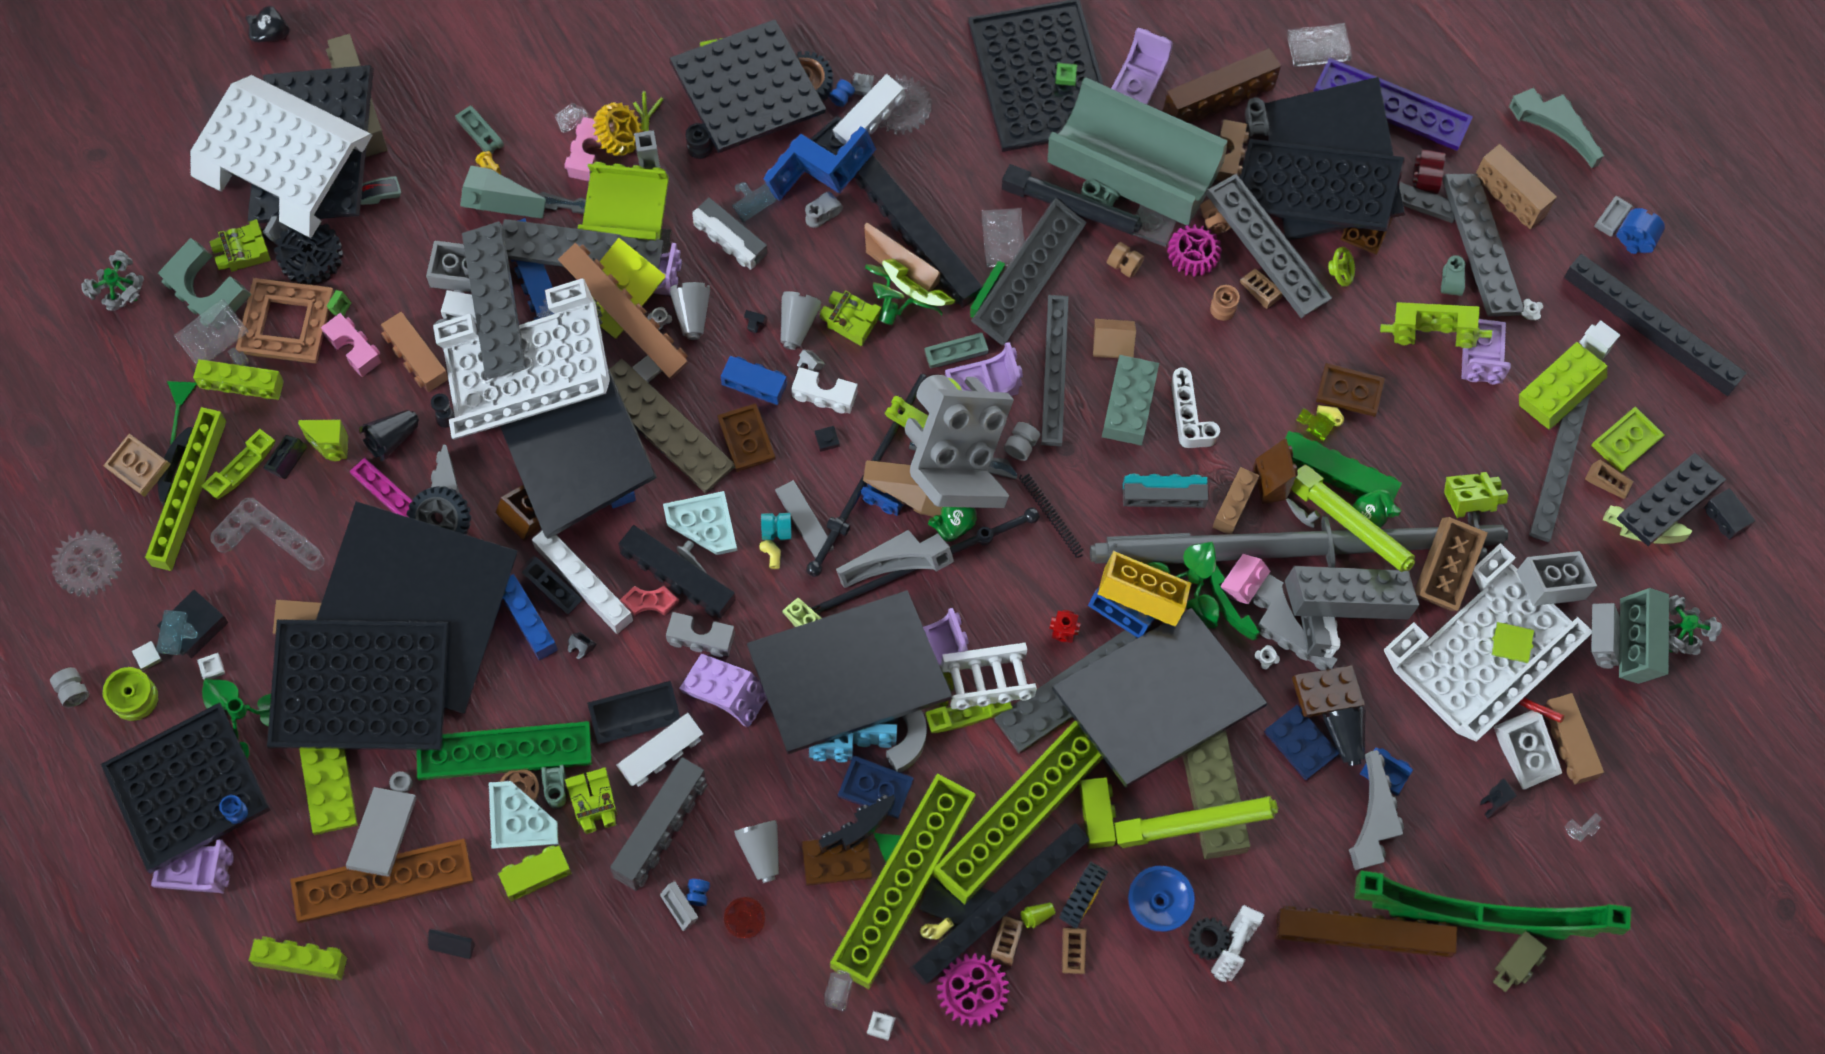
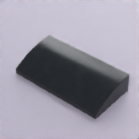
(633, 712)

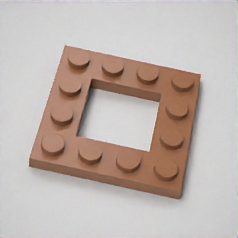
(303, 349)

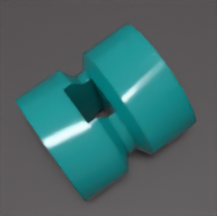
(776, 526)

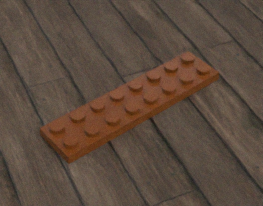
(411, 875)

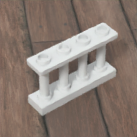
(988, 657)
(1241, 931)

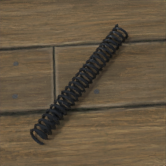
(1052, 511)

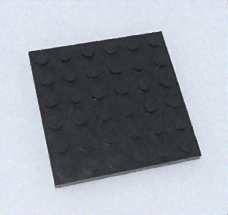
(747, 85)
(176, 784)

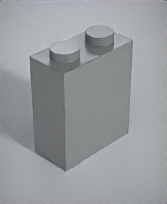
(1605, 635)

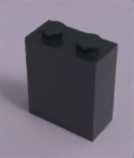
(203, 618)

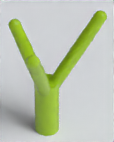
(644, 116)

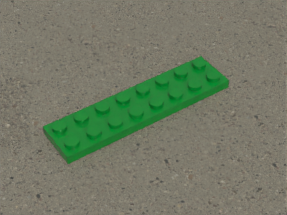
(507, 751)

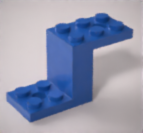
(819, 163)

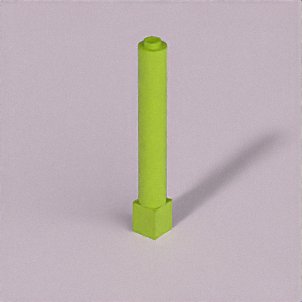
(1310, 487)
(1140, 831)

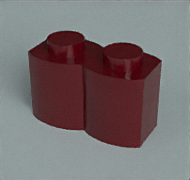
(1429, 170)

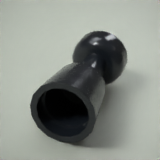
(442, 408)

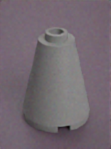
(691, 307)
(797, 317)
(761, 849)

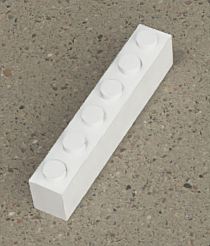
(583, 581)

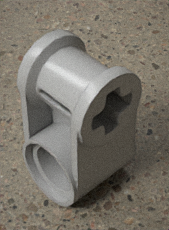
(822, 210)

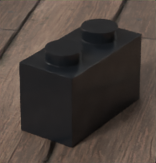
(1729, 514)

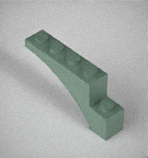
(1558, 118)

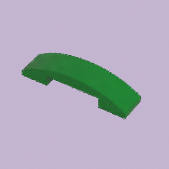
(1244, 625)

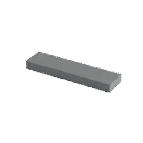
(802, 517)

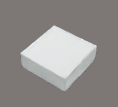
(647, 368)
(147, 656)
(211, 666)
(881, 1025)

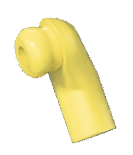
(1332, 414)
(774, 552)
(936, 931)

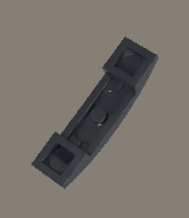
(173, 457)

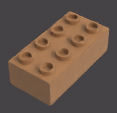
(1515, 186)
(1450, 564)

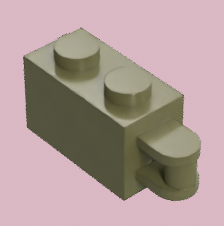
(1519, 961)

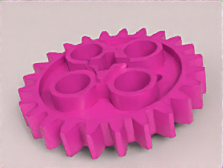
(982, 1007)

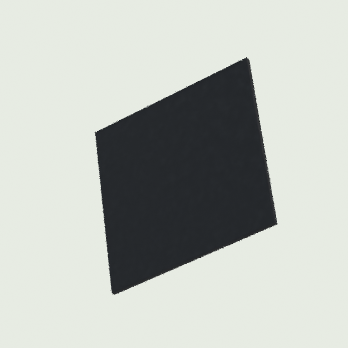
(421, 573)

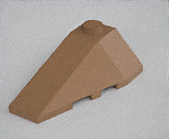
(897, 481)

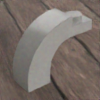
(647, 149)
(909, 750)

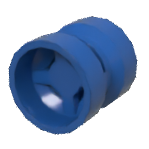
(840, 95)
(230, 805)
(697, 892)

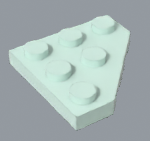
(704, 521)
(518, 819)

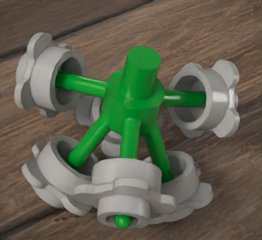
(110, 279)
(1690, 621)

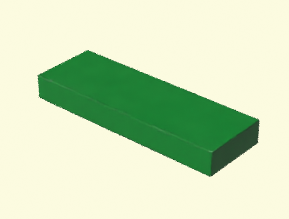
(987, 287)

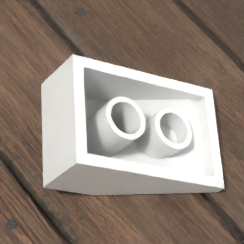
(1528, 748)

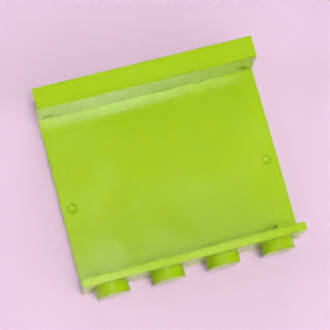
(625, 200)

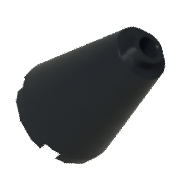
(388, 433)
(1348, 733)

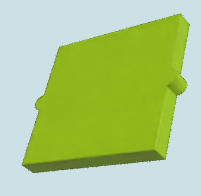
(1512, 642)

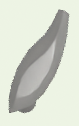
(1302, 515)
(684, 552)

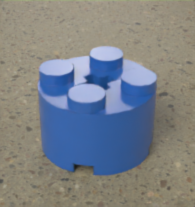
(1641, 231)

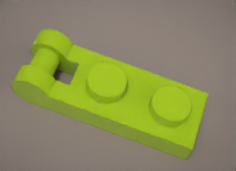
(909, 412)

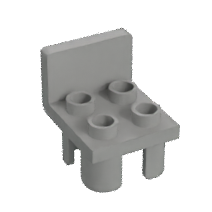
(958, 443)

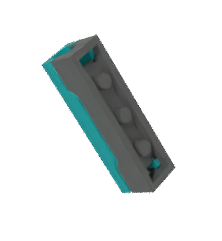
(1165, 491)

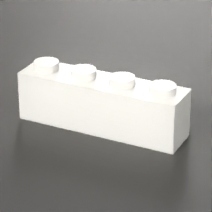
(871, 109)
(660, 749)

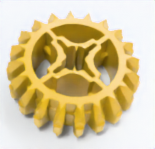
(616, 124)

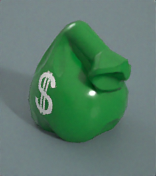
(1377, 506)
(954, 522)

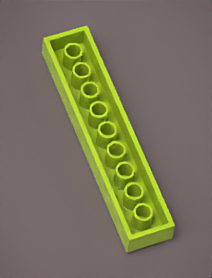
(1018, 814)
(903, 881)

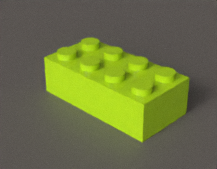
(1563, 385)

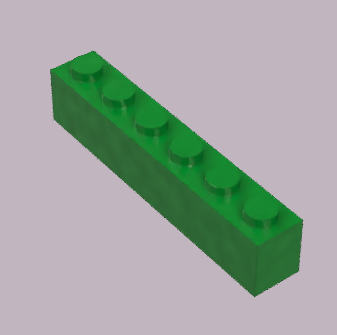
(1338, 469)

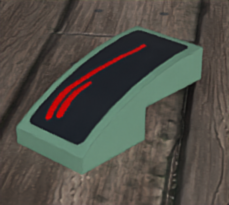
(380, 189)

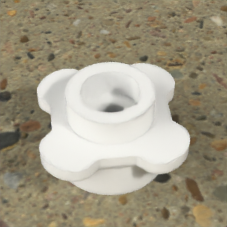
(660, 312)
(1529, 314)
(1267, 651)

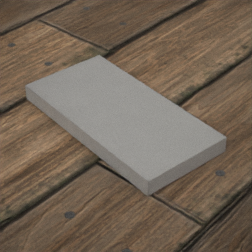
(381, 831)

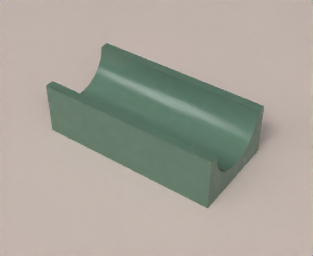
(1138, 151)

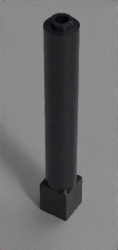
(1021, 183)

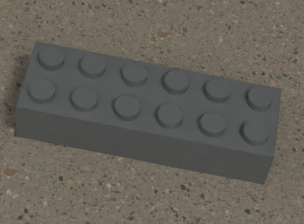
(1351, 592)
(659, 824)

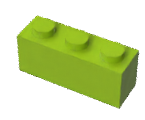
(1098, 812)
(534, 872)

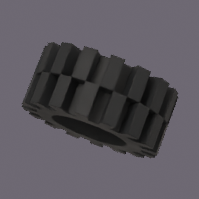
(1208, 925)

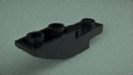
(866, 823)

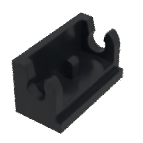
(1500, 797)

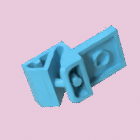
(842, 748)

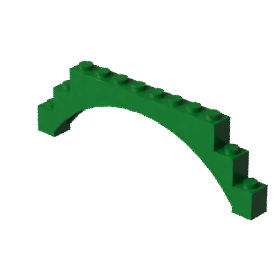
(1538, 922)

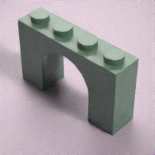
(180, 275)

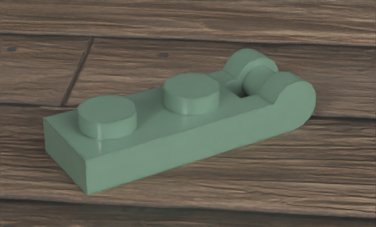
(479, 129)

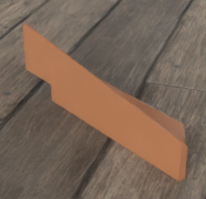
(883, 248)

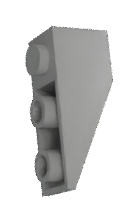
(444, 473)

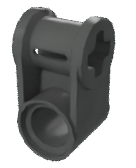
(1256, 121)

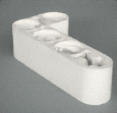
(1188, 408)

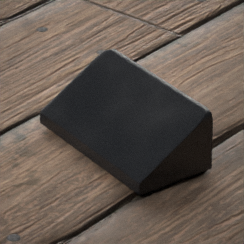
(285, 456)
(450, 943)

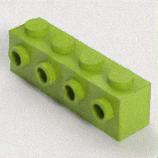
(238, 379)
(298, 959)

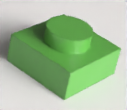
(1066, 74)
(338, 303)

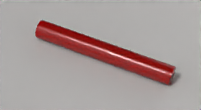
(1541, 709)

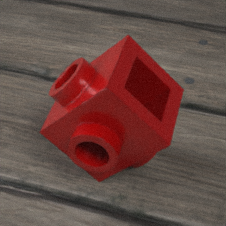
(1064, 626)

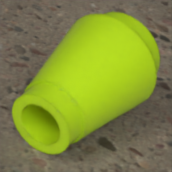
(1035, 915)

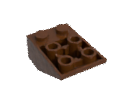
(1364, 238)
(1275, 472)

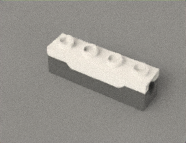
(729, 233)
(1320, 635)

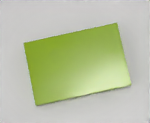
(1627, 440)

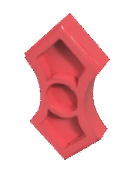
(659, 600)

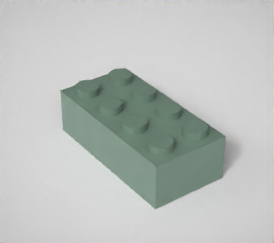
(1130, 400)
(1644, 636)

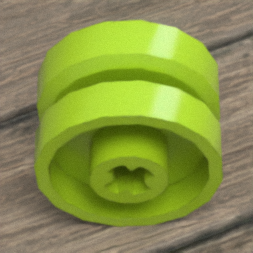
(130, 694)

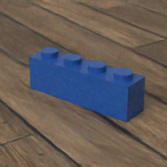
(528, 619)

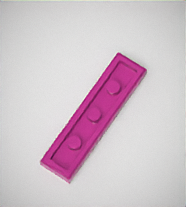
(381, 487)

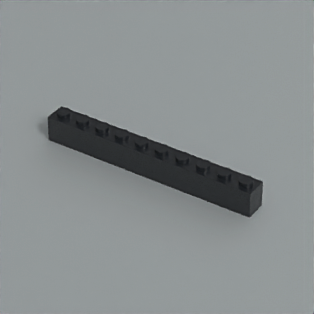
(917, 231)
(1654, 325)
(998, 904)

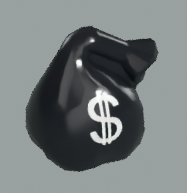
(267, 26)

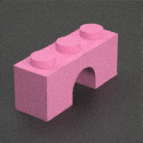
(579, 159)
(342, 332)

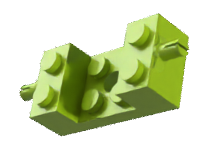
(1436, 318)

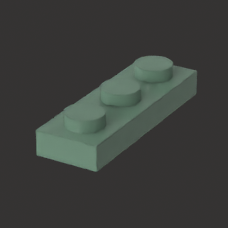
(956, 350)

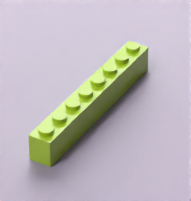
(186, 489)

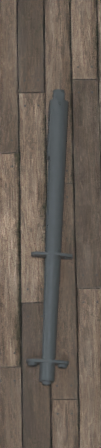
(1229, 547)

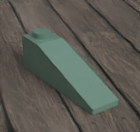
(493, 192)

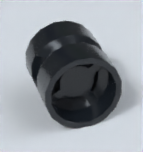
(698, 141)

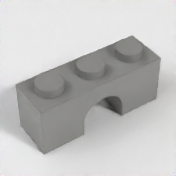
(716, 641)

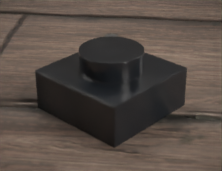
(827, 438)

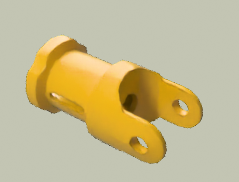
(488, 159)

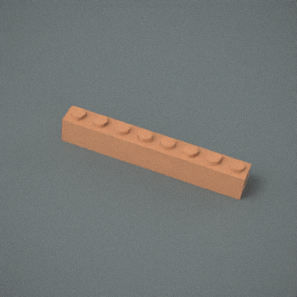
(623, 310)

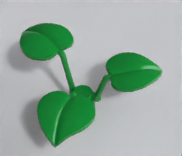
(889, 308)
(1202, 563)
(228, 695)

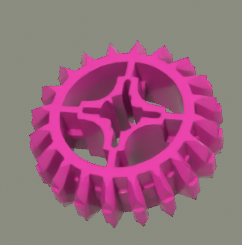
(1195, 260)

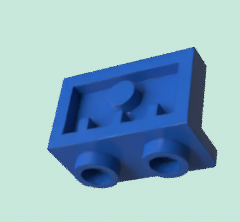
(884, 500)
(1397, 771)

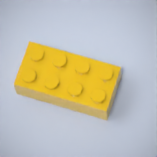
(1144, 588)

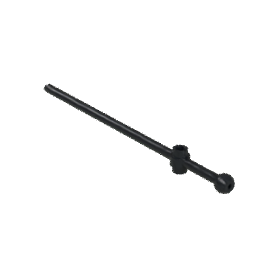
(839, 525)
(984, 537)

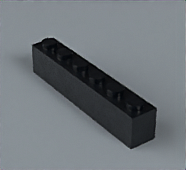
(677, 572)

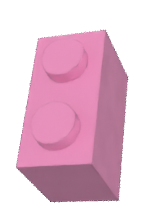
(1245, 578)

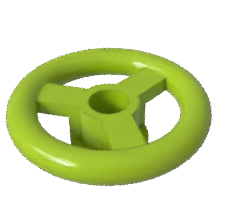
(1340, 267)

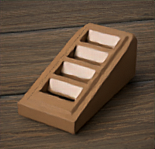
(1261, 296)
(1605, 469)
(1065, 950)
(1001, 954)

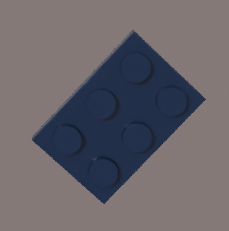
(1301, 742)
(870, 781)

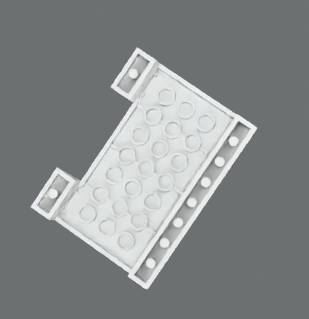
(276, 146)
(561, 359)
(1456, 664)

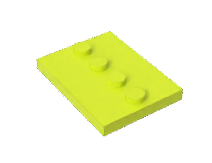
(633, 274)

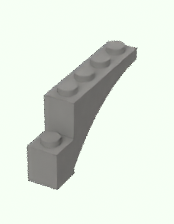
(897, 554)
(1281, 624)
(1381, 816)

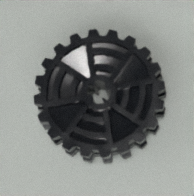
(307, 257)

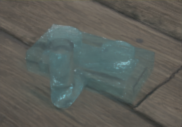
(753, 201)
(173, 631)

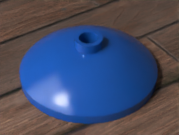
(1162, 884)

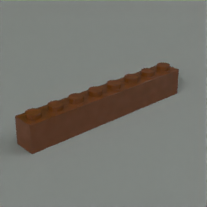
(1366, 932)

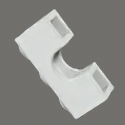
(838, 398)

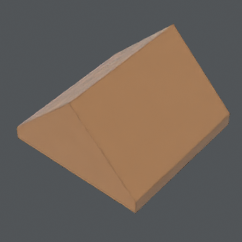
(1113, 338)

